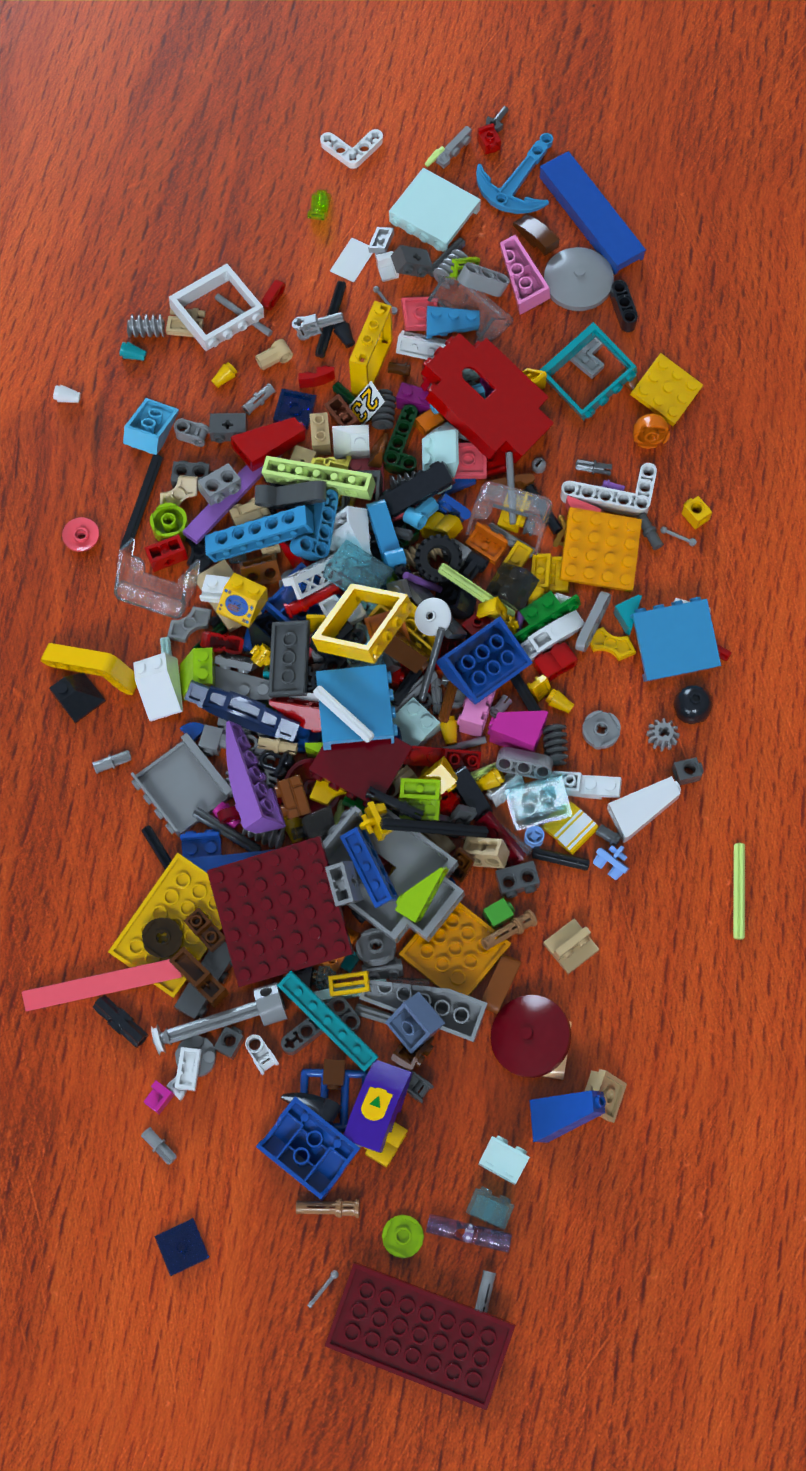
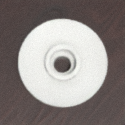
(441, 616)

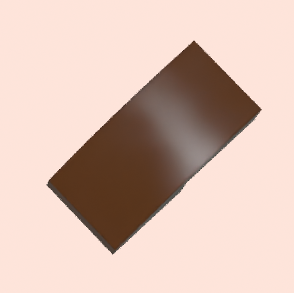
(465, 864)
(205, 929)

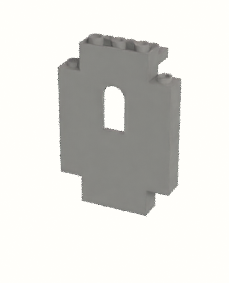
(414, 861)

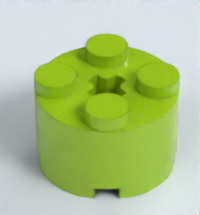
(168, 521)

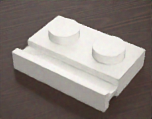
(213, 588)

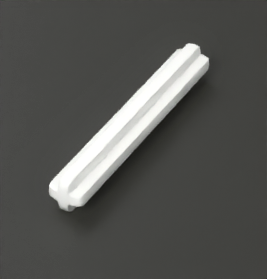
(345, 715)

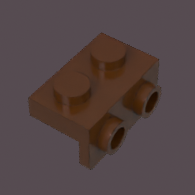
(408, 1060)

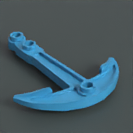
(510, 187)

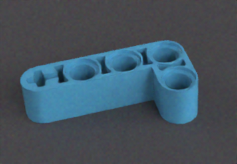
(385, 534)
(316, 542)

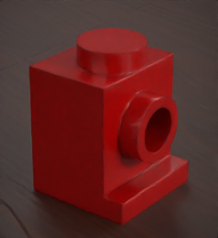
(488, 139)

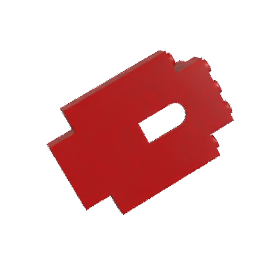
(502, 421)

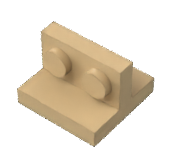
(571, 946)
(611, 1087)

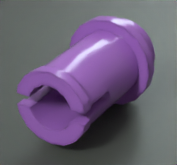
(611, 485)

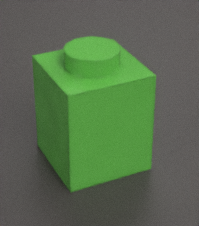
(499, 913)

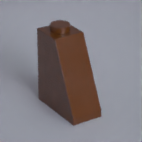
(407, 653)

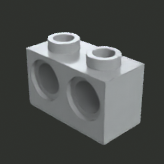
(217, 481)

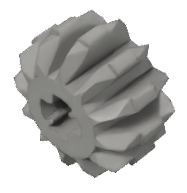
(667, 740)

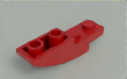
(456, 757)

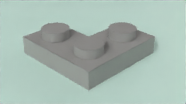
(587, 361)

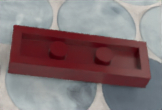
(497, 831)

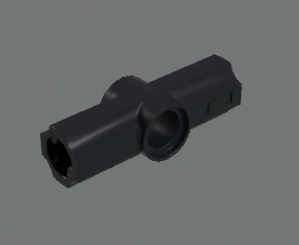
(120, 1021)

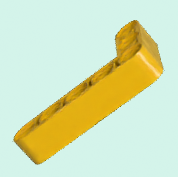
(91, 663)

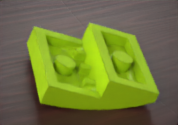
(422, 794)

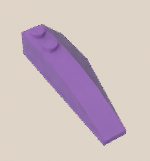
(253, 799)

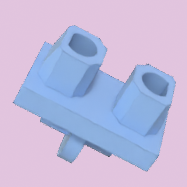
(618, 867)

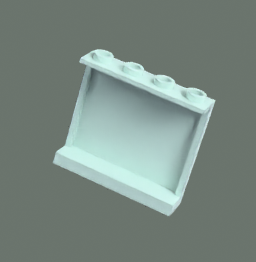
(433, 209)

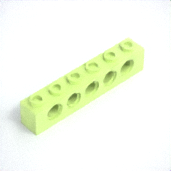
(342, 481)

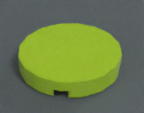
(402, 1236)

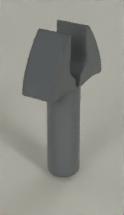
(498, 126)

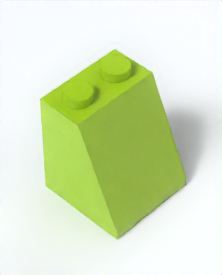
(197, 667)

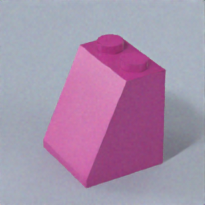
(518, 729)

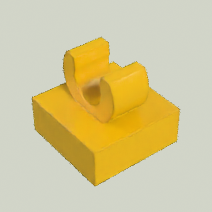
(540, 687)

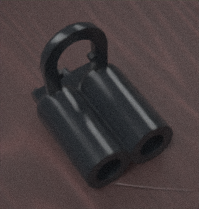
(285, 763)

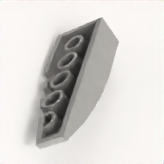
(459, 1012)

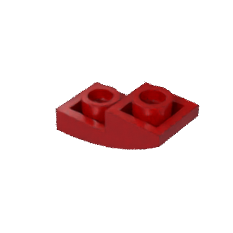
(322, 376)

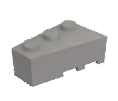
(243, 684)

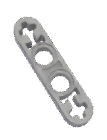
(593, 621)

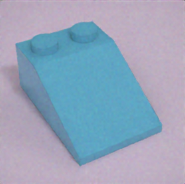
(149, 426)

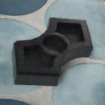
(198, 552)

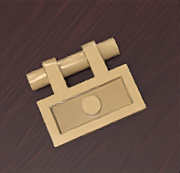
(177, 328)

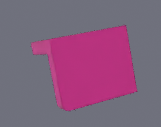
(158, 1097)

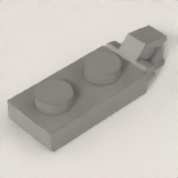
(454, 147)

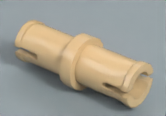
(277, 745)

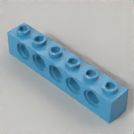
(259, 533)

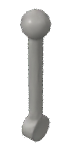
(376, 289)
(692, 542)
(334, 1274)

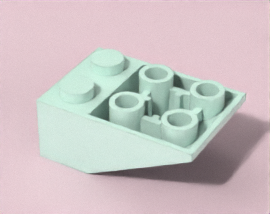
(504, 1159)

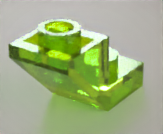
(319, 205)

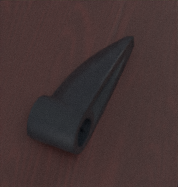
(322, 1106)

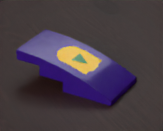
(377, 1105)

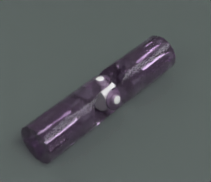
(473, 1234)

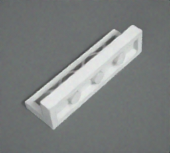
(417, 345)
(308, 572)

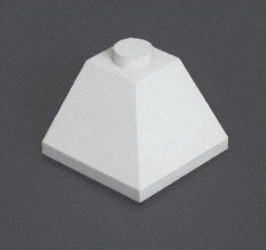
(351, 441)

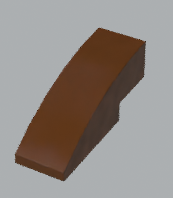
(537, 234)
(199, 977)

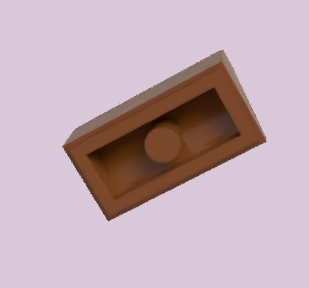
(378, 451)

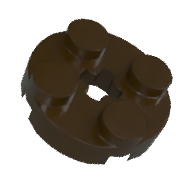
(151, 940)

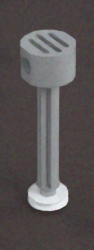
(267, 1004)

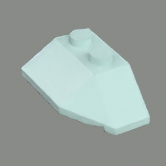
(441, 446)

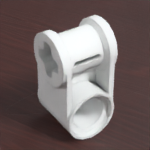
(261, 1055)

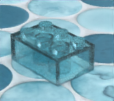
(357, 567)
(538, 802)

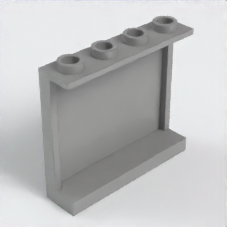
(180, 784)

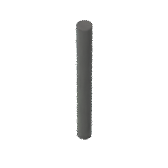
(432, 662)

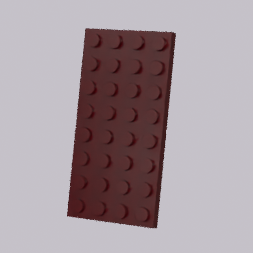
(420, 1335)

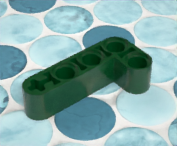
(402, 439)

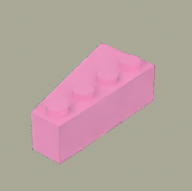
(525, 279)
(475, 715)

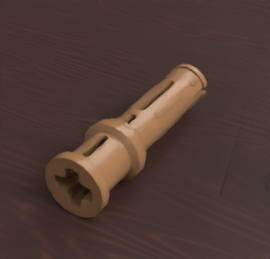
(515, 926)
(339, 1211)

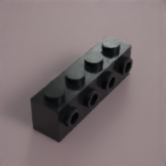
(418, 489)

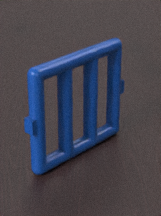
(306, 1073)

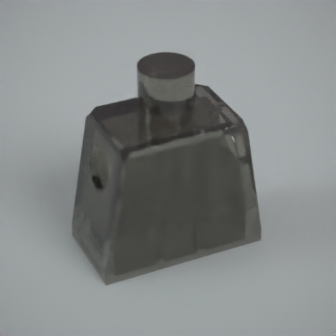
(314, 824)

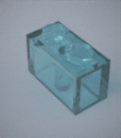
(490, 1208)

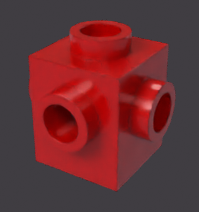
(449, 802)

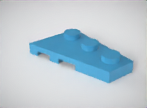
(448, 320)

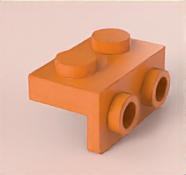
(487, 542)

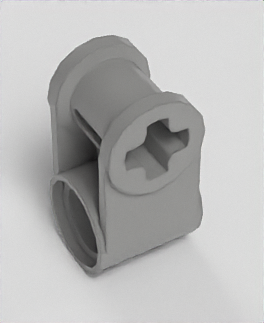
(194, 433)

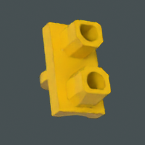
(372, 820)

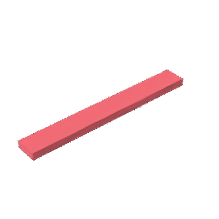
(99, 984)

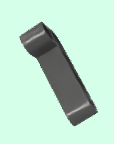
(290, 495)
(346, 1014)

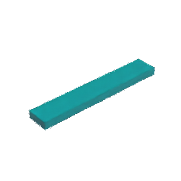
(327, 1021)

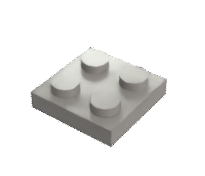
(242, 663)

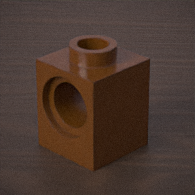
(334, 1073)

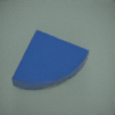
(193, 729)

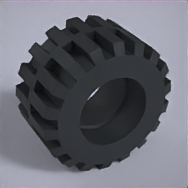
(433, 542)

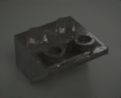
(512, 585)

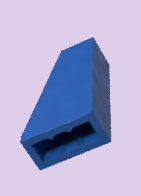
(562, 1113)

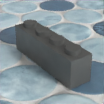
(191, 1001)

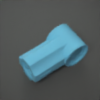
(418, 516)

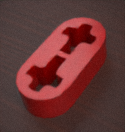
(273, 295)

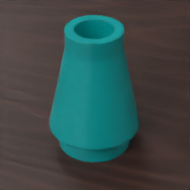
(130, 351)

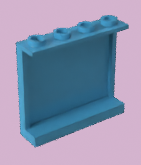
(676, 639)
(364, 694)

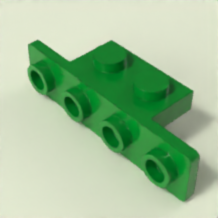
(543, 612)

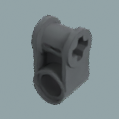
(415, 1085)

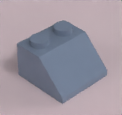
(414, 1022)

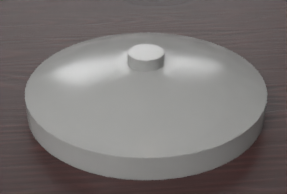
(579, 278)

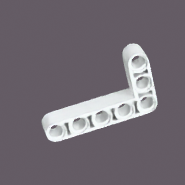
(615, 496)

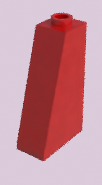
(267, 441)

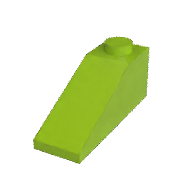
(417, 899)

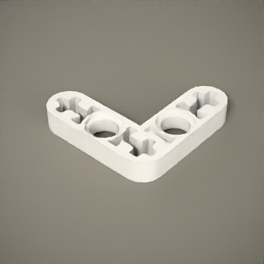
(351, 153)

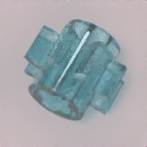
(320, 977)

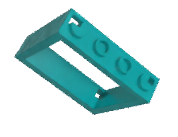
(571, 350)

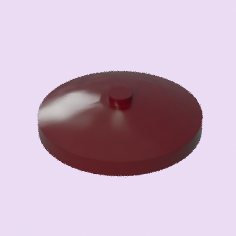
(530, 1036)

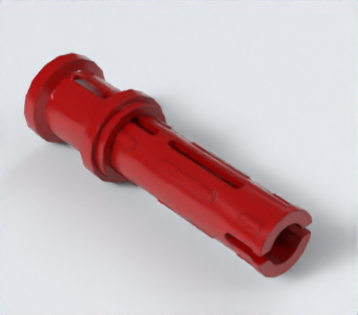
(303, 604)

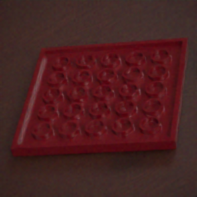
(279, 912)

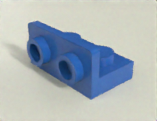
(201, 844)

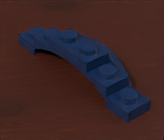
(242, 711)

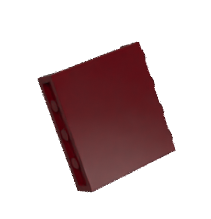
(360, 765)

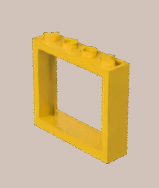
(371, 348)
(325, 635)

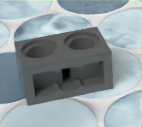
(190, 469)
(515, 874)

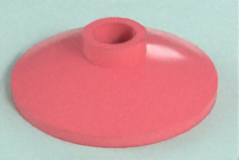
(77, 528)

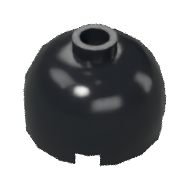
(693, 704)

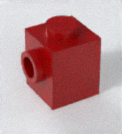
(473, 624)

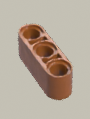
(500, 983)

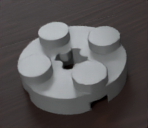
(602, 719)
(375, 957)
(208, 1053)

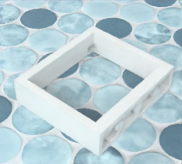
(203, 286)

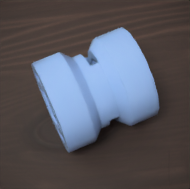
(536, 834)

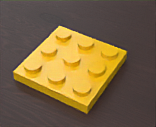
(666, 389)

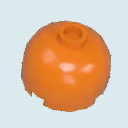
(650, 431)

